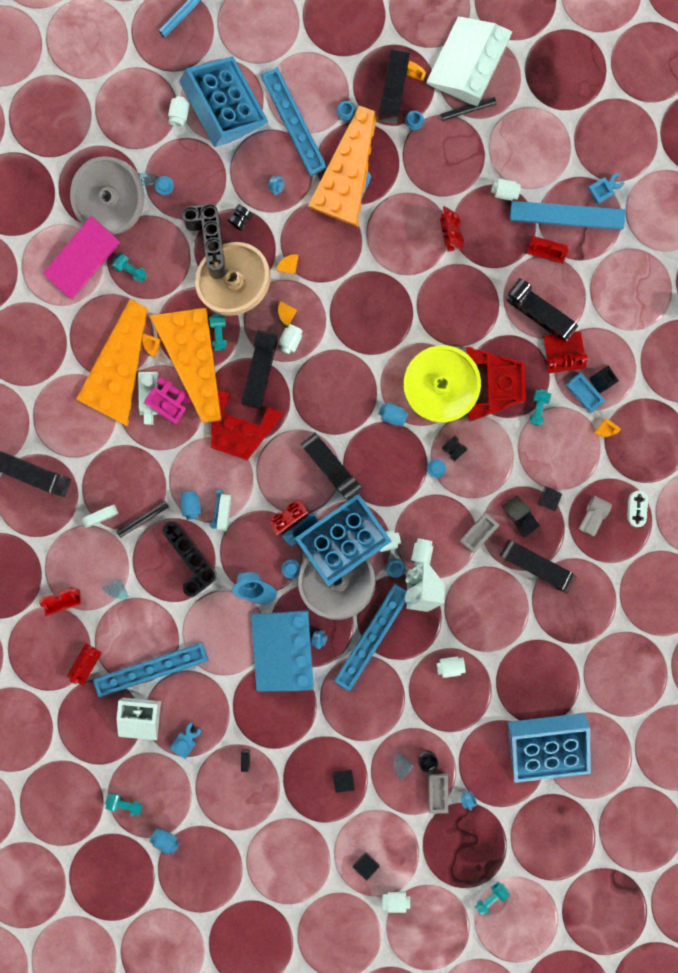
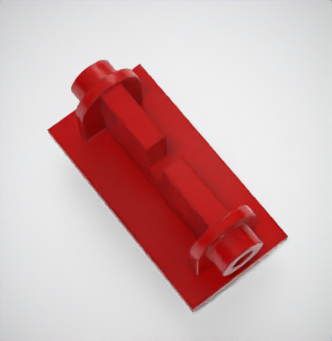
(547, 249)
(66, 599)
(84, 664)

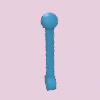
(213, 525)

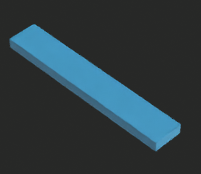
(293, 122)
(567, 215)
(371, 638)
(150, 669)

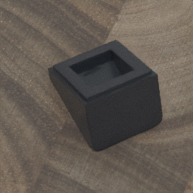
(603, 379)
(549, 498)

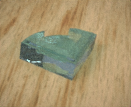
(147, 178)
(116, 590)
(402, 766)

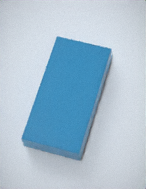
(585, 392)

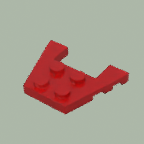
(504, 383)
(237, 435)

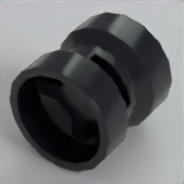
(240, 217)
(454, 448)
(427, 761)

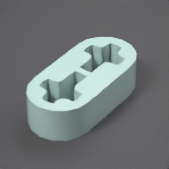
(642, 508)
(224, 512)
(99, 516)

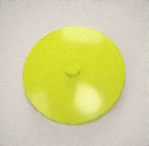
(442, 384)

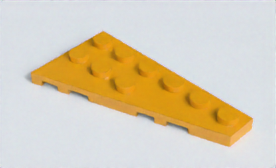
(345, 177)
(190, 349)
(115, 371)

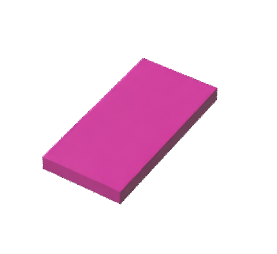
(81, 257)

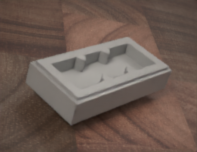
(479, 532)
(438, 792)

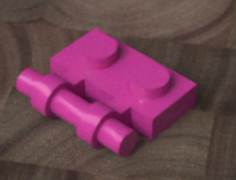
(163, 404)

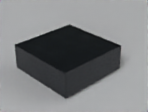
(245, 760)
(343, 781)
(366, 866)

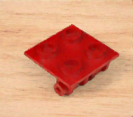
(450, 223)
(563, 355)
(281, 521)

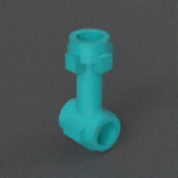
(120, 262)
(217, 322)
(541, 397)
(113, 803)
(499, 892)

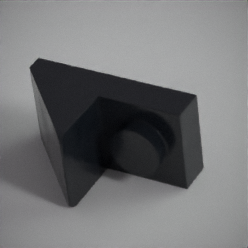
(521, 515)

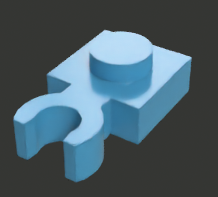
(604, 189)
(184, 742)

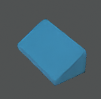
(299, 528)

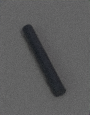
(468, 109)
(142, 519)

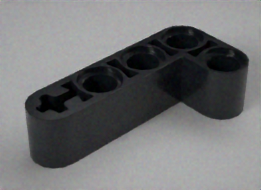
(393, 86)
(211, 241)
(540, 311)
(260, 368)
(331, 466)
(34, 475)
(187, 555)
(538, 566)

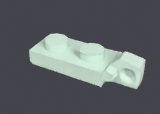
(146, 382)

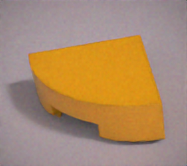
(415, 71)
(288, 264)
(286, 313)
(151, 344)
(607, 429)

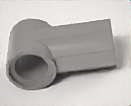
(596, 512)

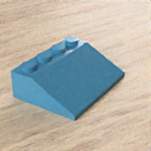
(222, 100)
(343, 540)
(282, 651)
(550, 747)

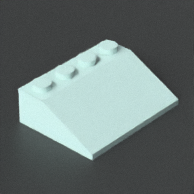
(469, 59)

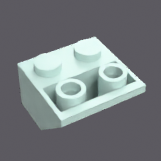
(424, 588)
(138, 718)

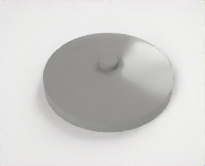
(108, 192)
(343, 597)

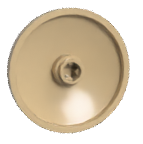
(243, 284)

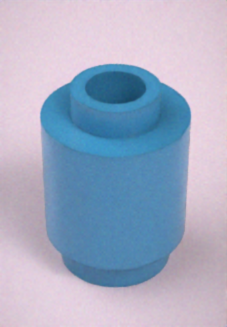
(393, 414)
(190, 505)
(164, 841)

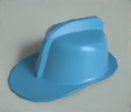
(252, 588)

